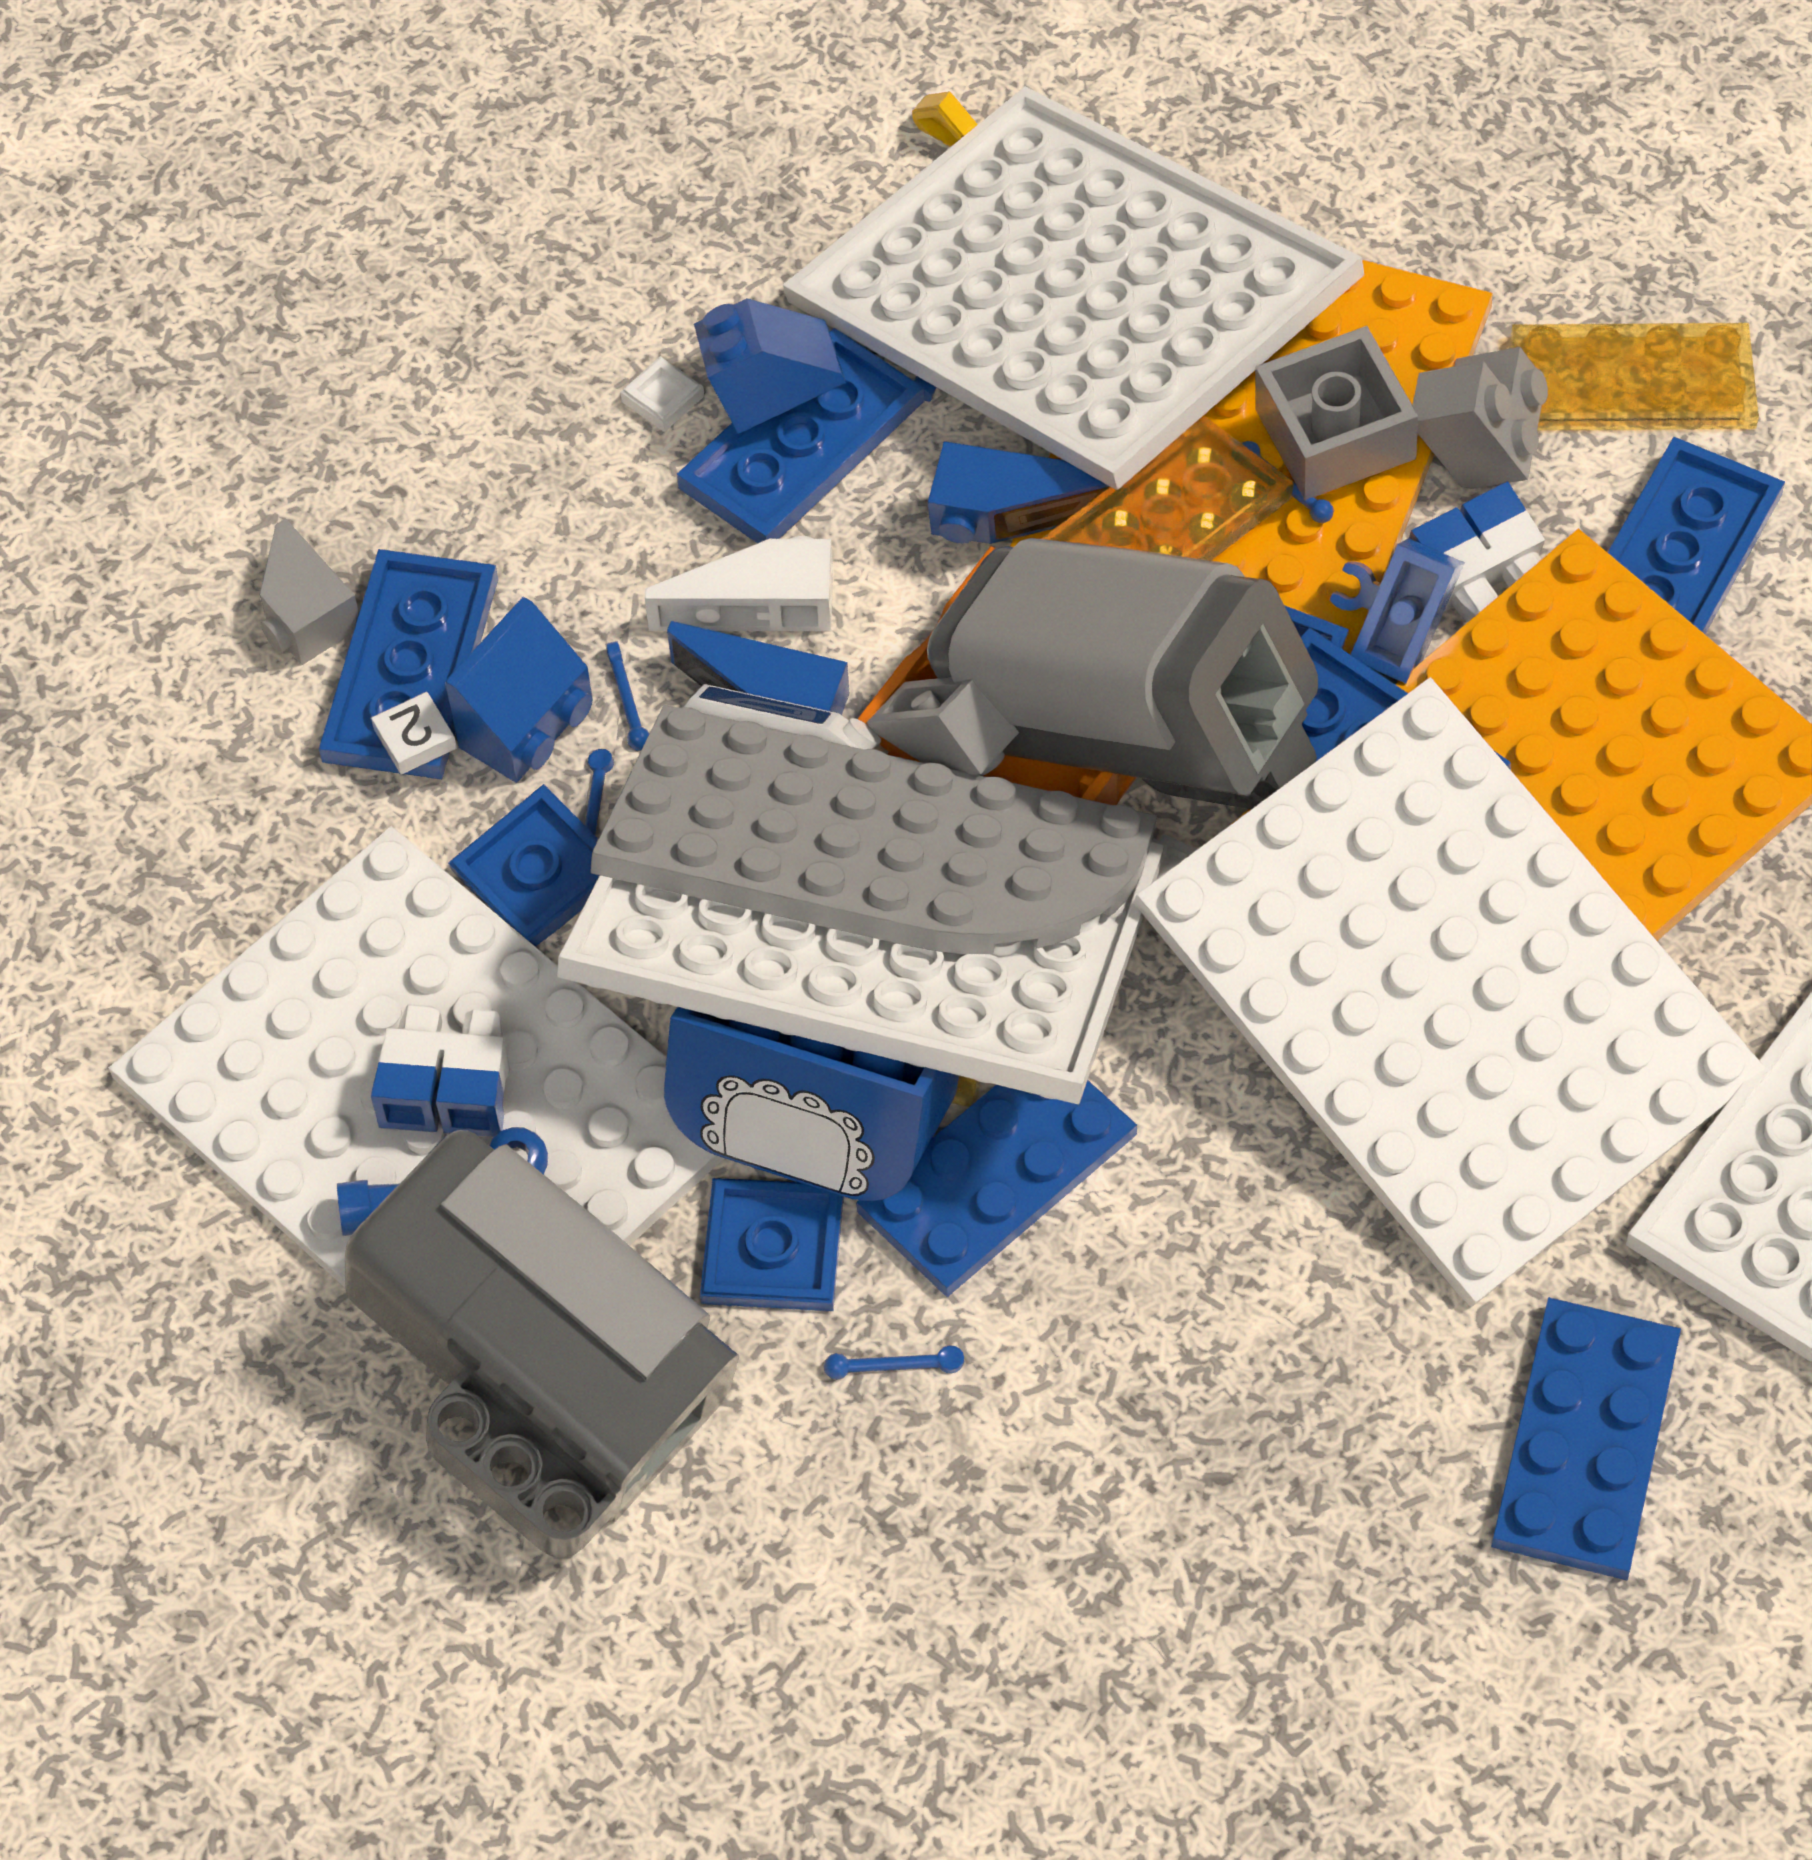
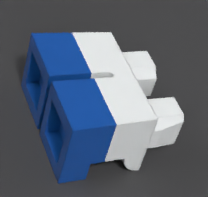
(1492, 539)
(442, 1074)

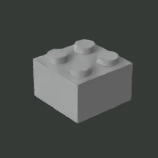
(1336, 412)

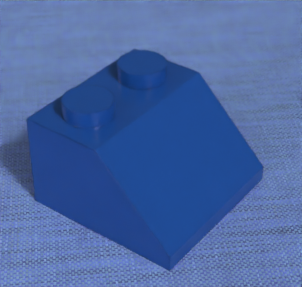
(766, 359)
(518, 693)

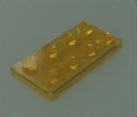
(1643, 375)
(1185, 501)

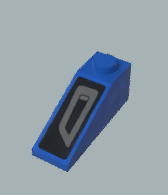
(1003, 494)
(759, 668)

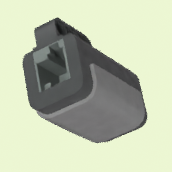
(1136, 667)
(543, 1331)

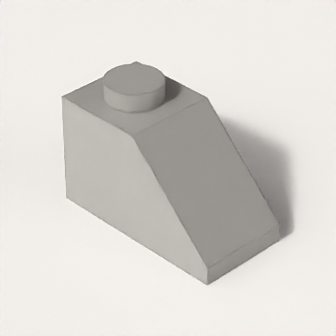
(303, 598)
(945, 725)

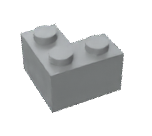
(1482, 416)

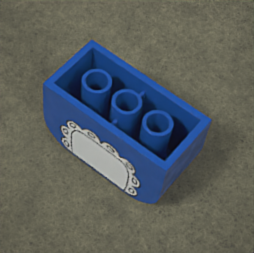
(802, 1105)

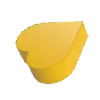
(943, 117)

